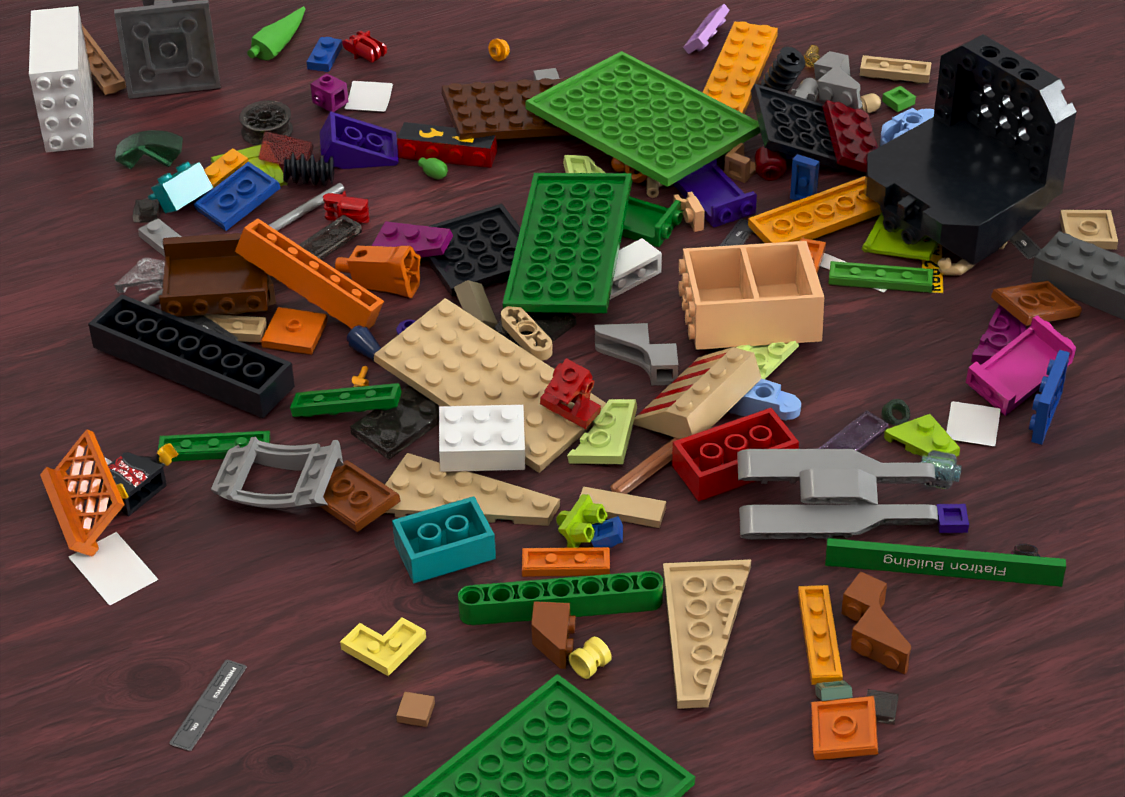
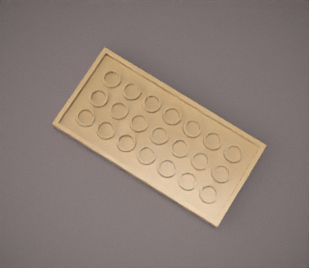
(470, 364)

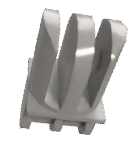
(807, 90)

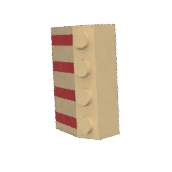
(701, 394)

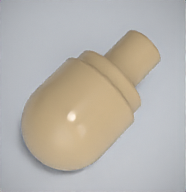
(870, 103)

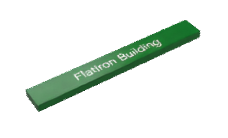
(945, 562)

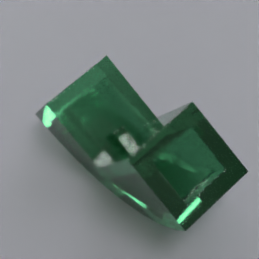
(157, 144)

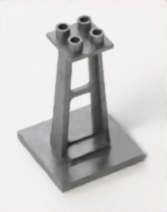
(167, 47)

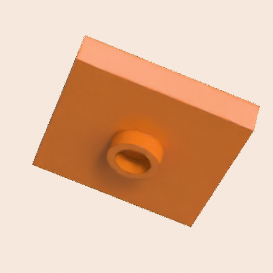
(294, 330)
(844, 728)

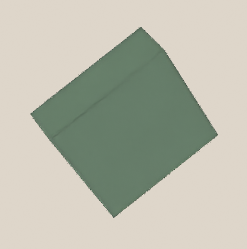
(833, 690)

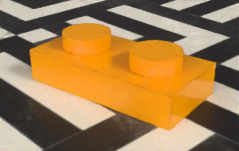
(225, 166)

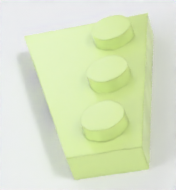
(609, 436)

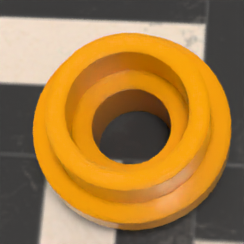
(498, 49)

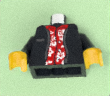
(139, 477)

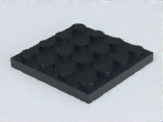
(794, 126)
(479, 248)

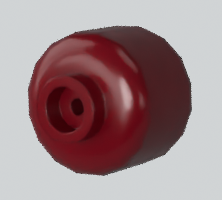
(770, 164)

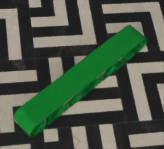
(586, 596)

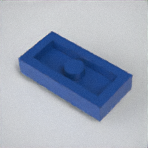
(324, 54)
(804, 177)

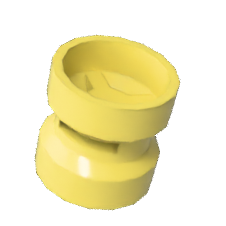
(592, 655)

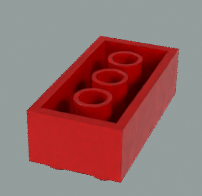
(709, 458)

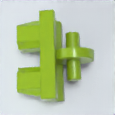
(577, 523)

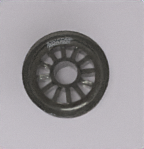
(263, 117)

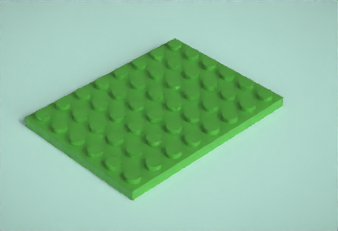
(644, 118)

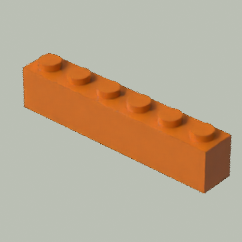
(308, 275)

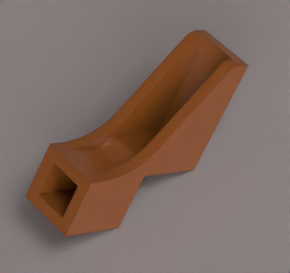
(874, 633)

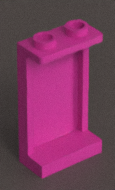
(1019, 366)

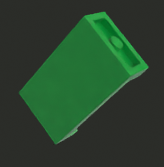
(651, 221)

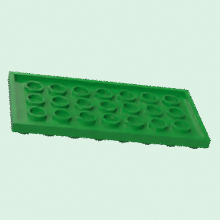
(569, 243)

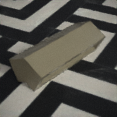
(475, 302)

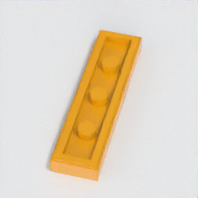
(819, 634)

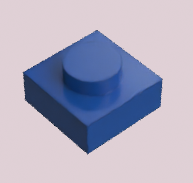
(608, 533)

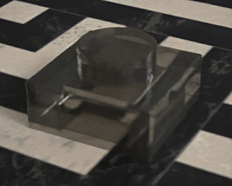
(146, 210)

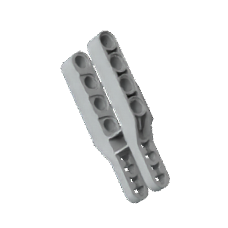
(829, 478)

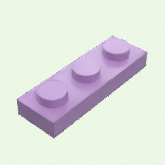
(706, 29)

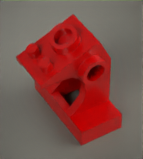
(573, 385)

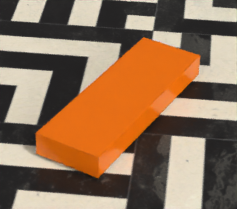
(565, 561)

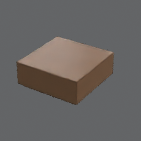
(415, 709)

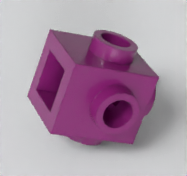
(329, 92)

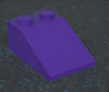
(357, 143)

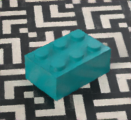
(444, 539)

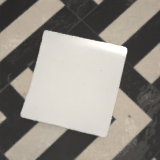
(369, 96)
(973, 423)

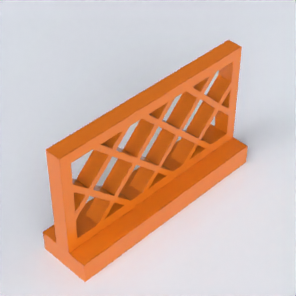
(69, 504)

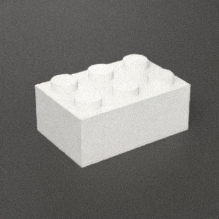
(481, 438)

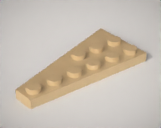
(425, 487)
(701, 615)

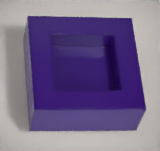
(952, 518)

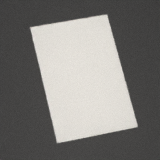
(114, 569)

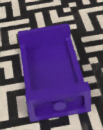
(717, 195)

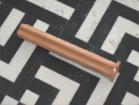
(644, 469)

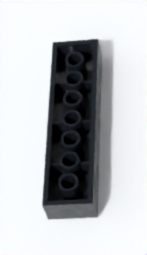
(192, 355)

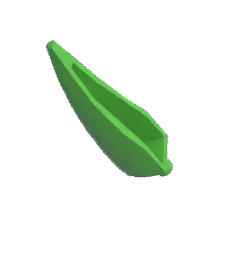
(274, 37)

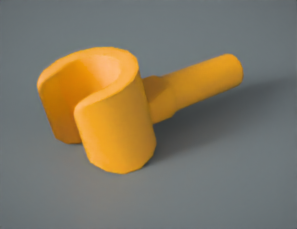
(359, 380)

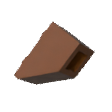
(551, 631)

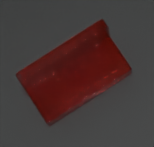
(277, 147)

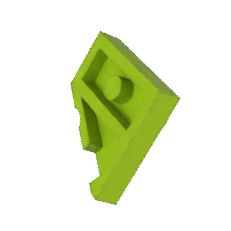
(922, 436)

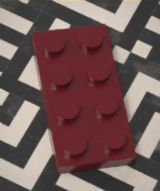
(850, 134)

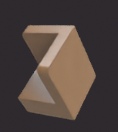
(739, 166)

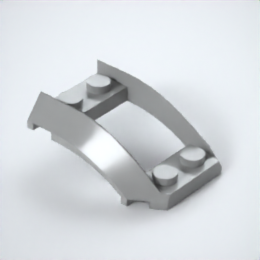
(314, 462)

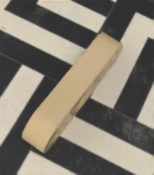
(525, 323)

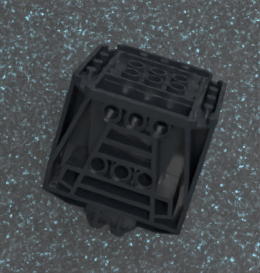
(968, 169)

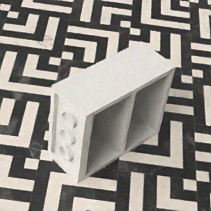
(61, 79)

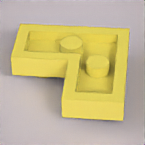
(384, 651)

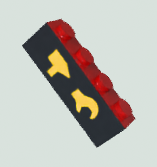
(444, 144)

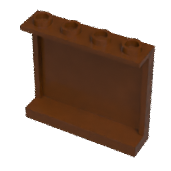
(210, 278)

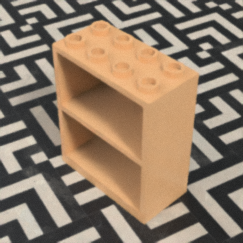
(751, 295)

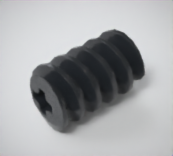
(784, 70)
(308, 169)

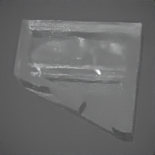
(145, 275)

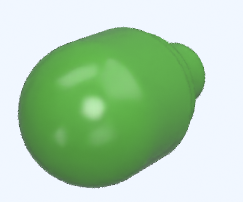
(433, 167)

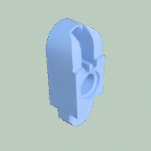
(904, 122)
(767, 395)

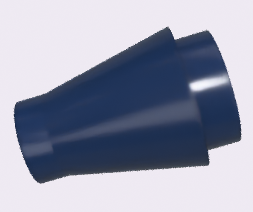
(363, 341)

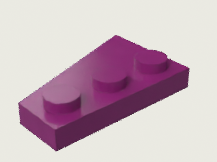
(424, 239)
(1000, 332)

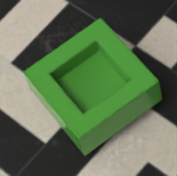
(898, 99)

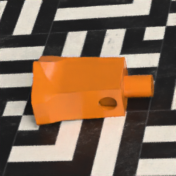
(383, 268)

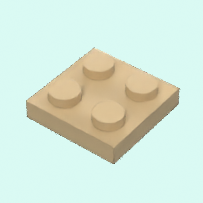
(1090, 226)

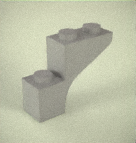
(835, 82)
(632, 345)

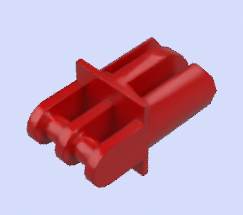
(365, 46)
(352, 207)

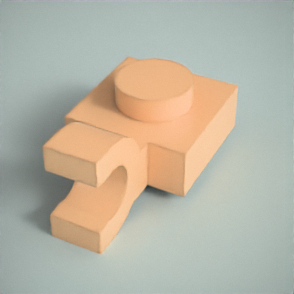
(692, 211)

